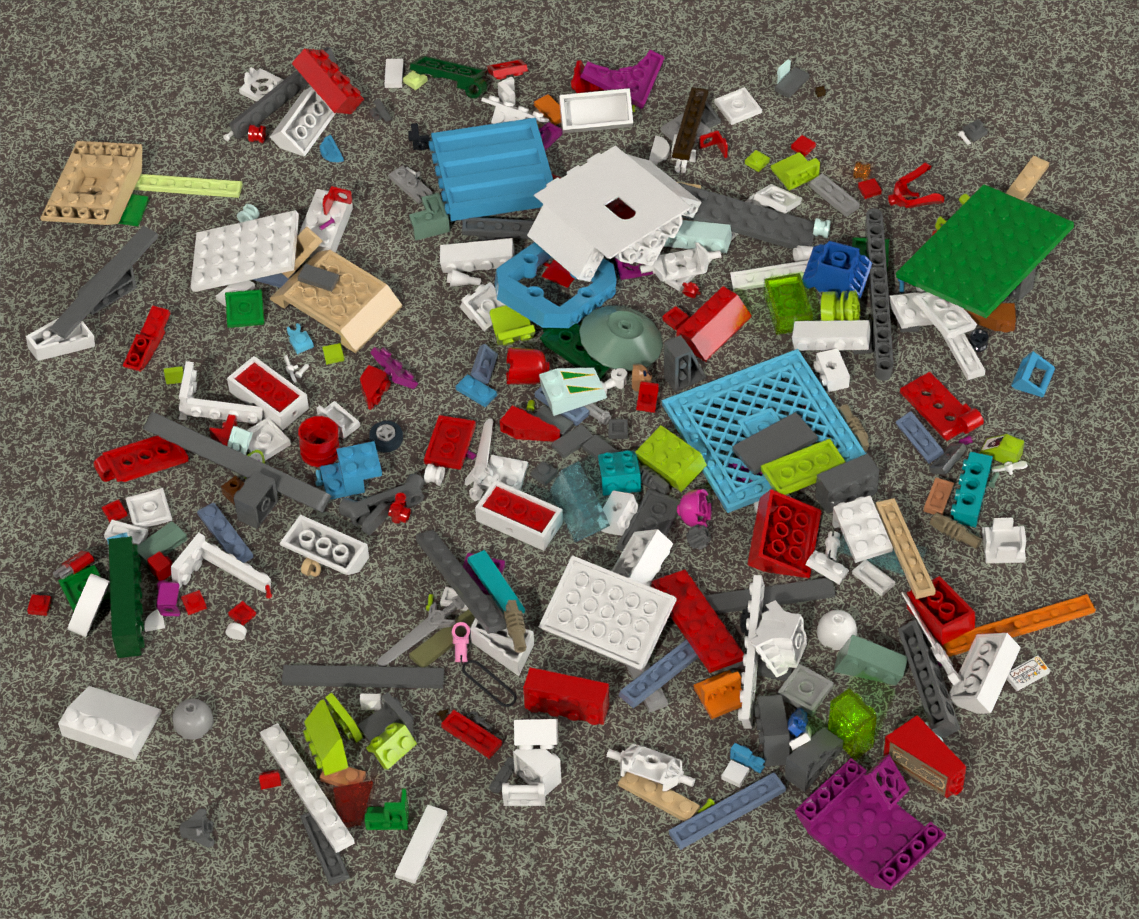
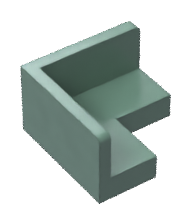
(431, 220)

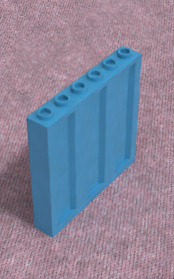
(490, 168)

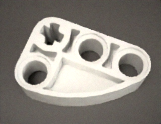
(88, 605)

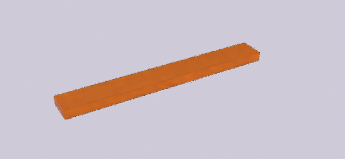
(1025, 622)

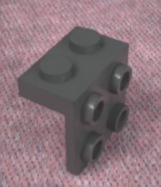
(390, 713)

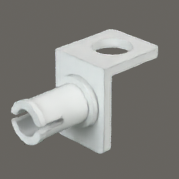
(683, 163)

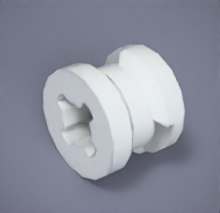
(434, 474)

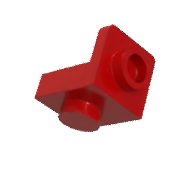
(647, 397)

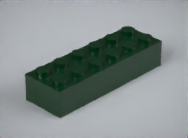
(126, 597)

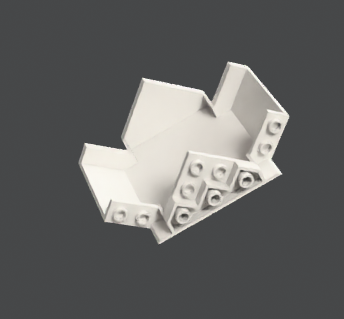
(580, 228)

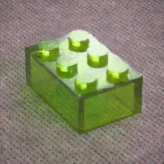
(786, 302)
(852, 722)

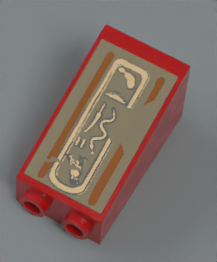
(925, 757)

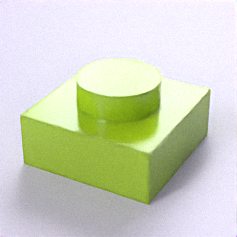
(757, 161)

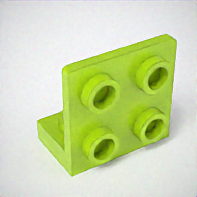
(796, 170)

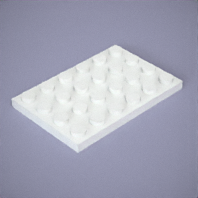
(245, 251)
(607, 613)

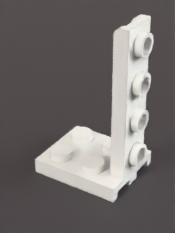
(208, 408)
(199, 549)

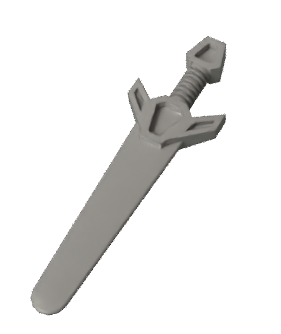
(435, 620)

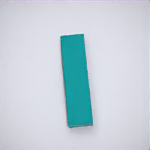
(493, 580)

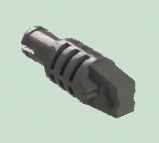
(653, 479)

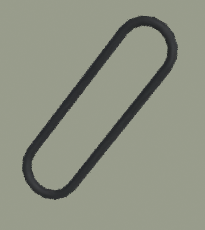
(485, 690)

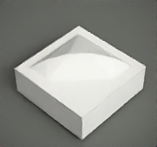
(370, 701)

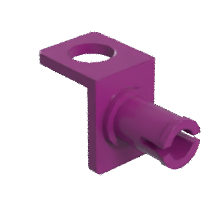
(167, 598)

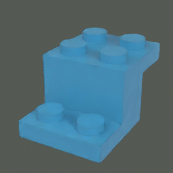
(354, 466)

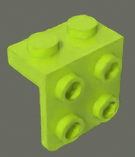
(510, 326)

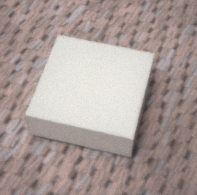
(735, 773)

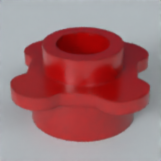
(690, 289)

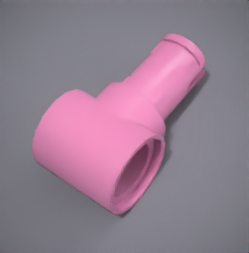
(461, 642)

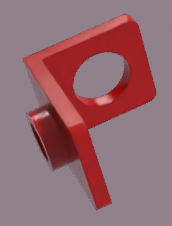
(716, 139)
(333, 195)

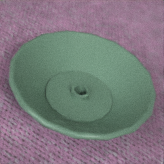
(620, 337)

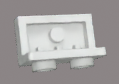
(344, 420)

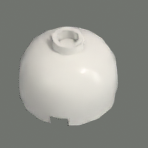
(836, 628)

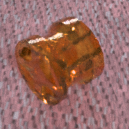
(861, 171)

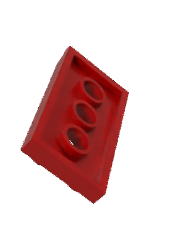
(965, 417)
(111, 465)

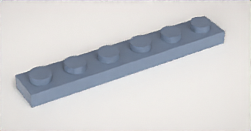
(658, 674)
(727, 811)

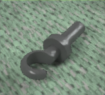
(479, 721)

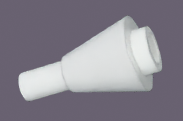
(457, 278)

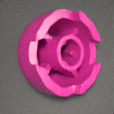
(694, 505)

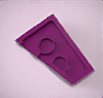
(394, 368)

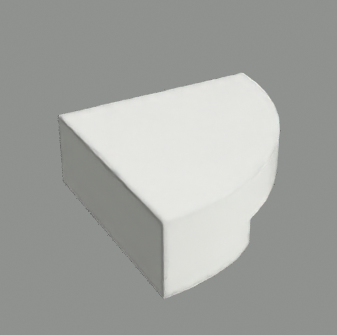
(154, 621)

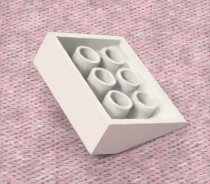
(109, 722)

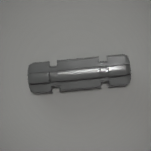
(502, 776)

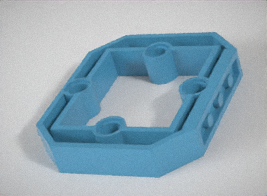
(530, 300)

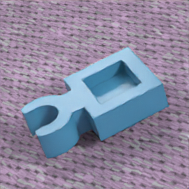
(745, 757)

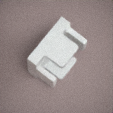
(1004, 542)

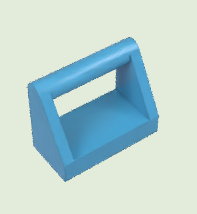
(1021, 380)

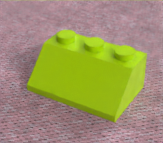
(324, 740)

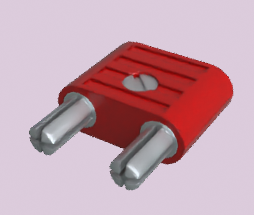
(74, 564)

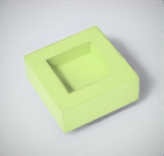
(415, 80)

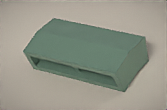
(163, 540)

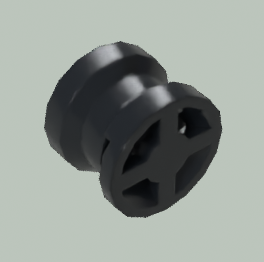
(979, 340)

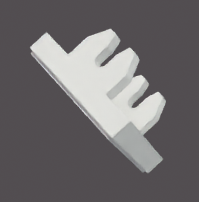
(250, 80)

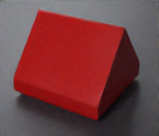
(269, 779)

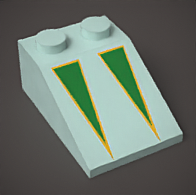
(571, 388)

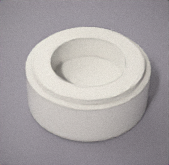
(236, 631)

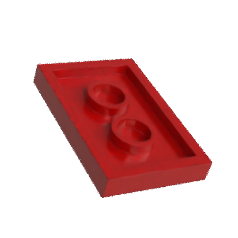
(449, 442)

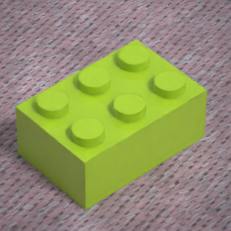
(671, 458)

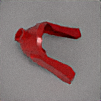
(901, 191)

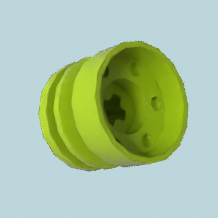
(842, 309)

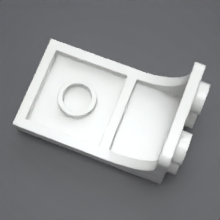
(862, 528)

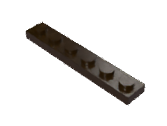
(690, 123)

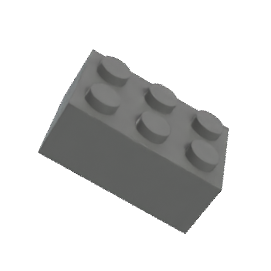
(847, 482)

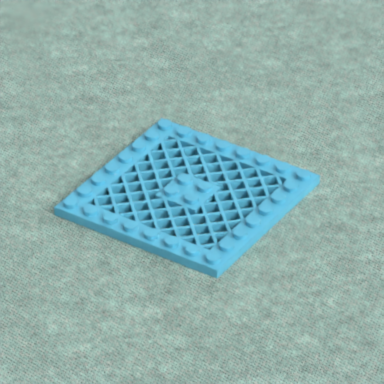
(792, 365)

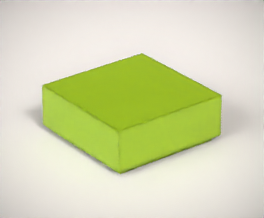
(333, 353)
(173, 375)

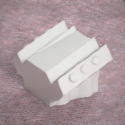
(780, 639)

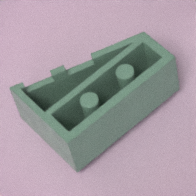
(870, 661)

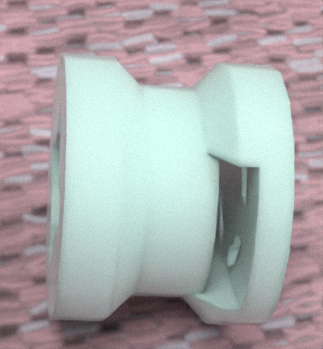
(249, 213)
(821, 228)

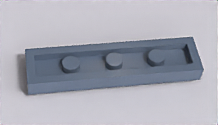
(224, 532)

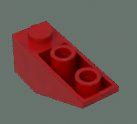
(525, 426)

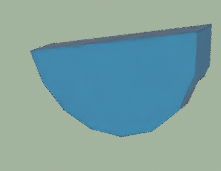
(330, 150)

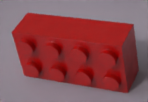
(328, 81)
(566, 696)

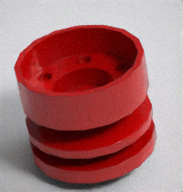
(318, 441)

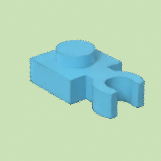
(299, 340)

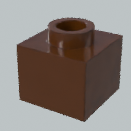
(231, 487)

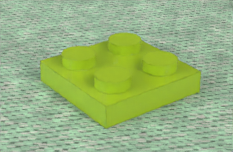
(342, 717)

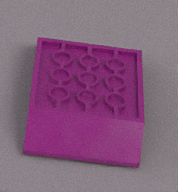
(861, 834)

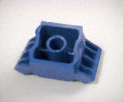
(836, 269)

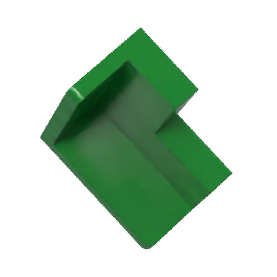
(390, 817)

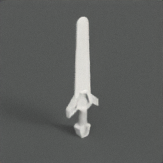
(480, 469)
(936, 648)

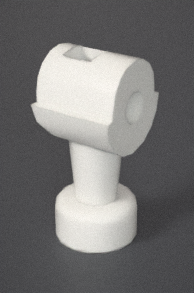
(617, 379)

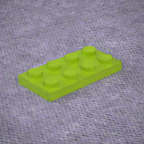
(801, 467)

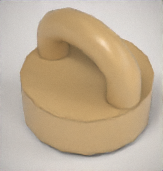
(308, 567)

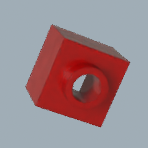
(160, 566)

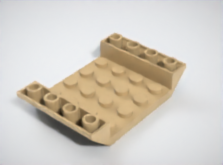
(354, 307)

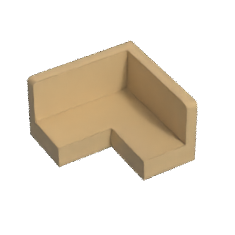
(306, 243)

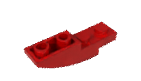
(148, 339)

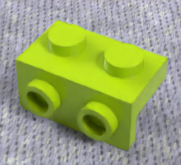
(391, 744)

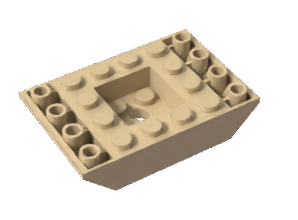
(94, 168)

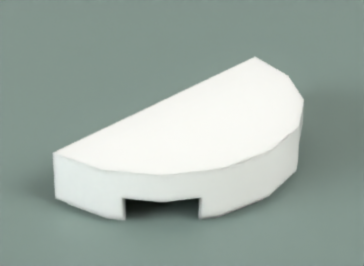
(659, 151)

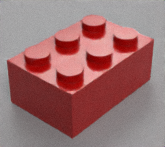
(944, 613)

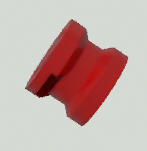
(256, 133)

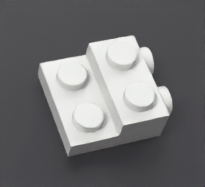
(479, 305)

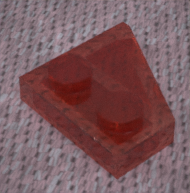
(352, 801)

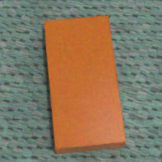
(549, 108)

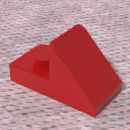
(223, 435)

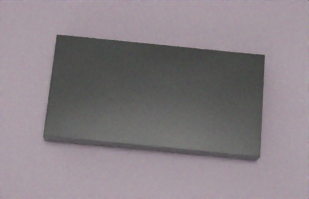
(774, 442)
(653, 513)

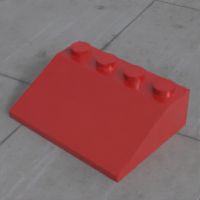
(783, 535)

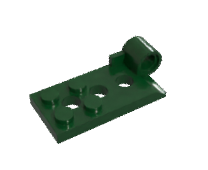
(464, 75)
(567, 350)

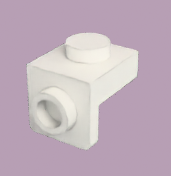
(505, 90)

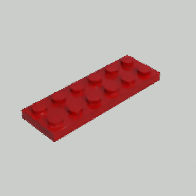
(699, 622)

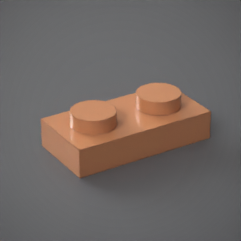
(938, 496)
(344, 777)

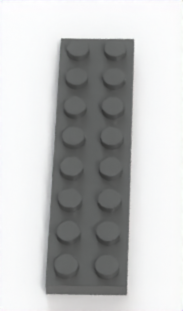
(752, 219)

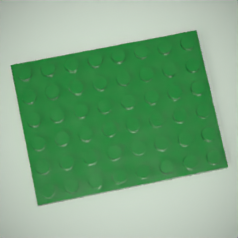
(985, 250)

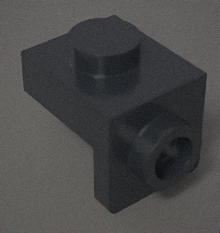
(419, 142)

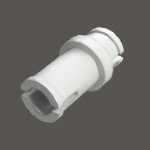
(832, 544)

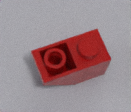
(373, 384)

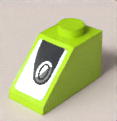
(1003, 448)

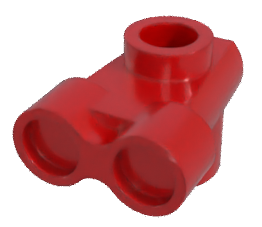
(398, 511)

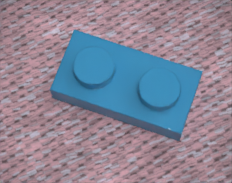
(476, 390)

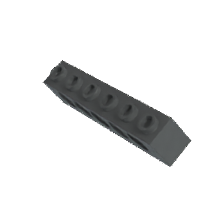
(929, 680)

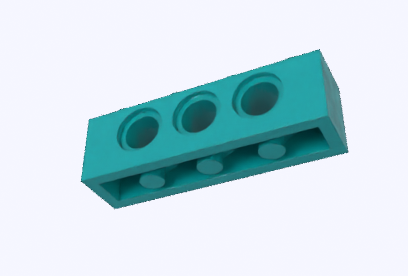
(972, 489)

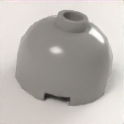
(192, 719)

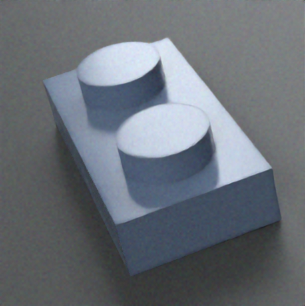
(484, 364)

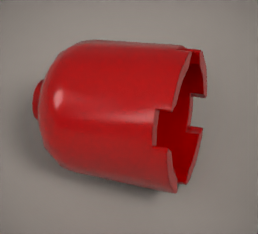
(525, 366)

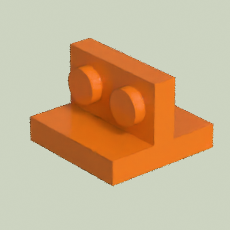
(720, 693)

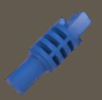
(797, 722)

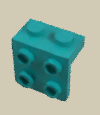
(619, 472)

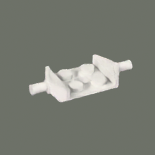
(694, 262)
(665, 770)

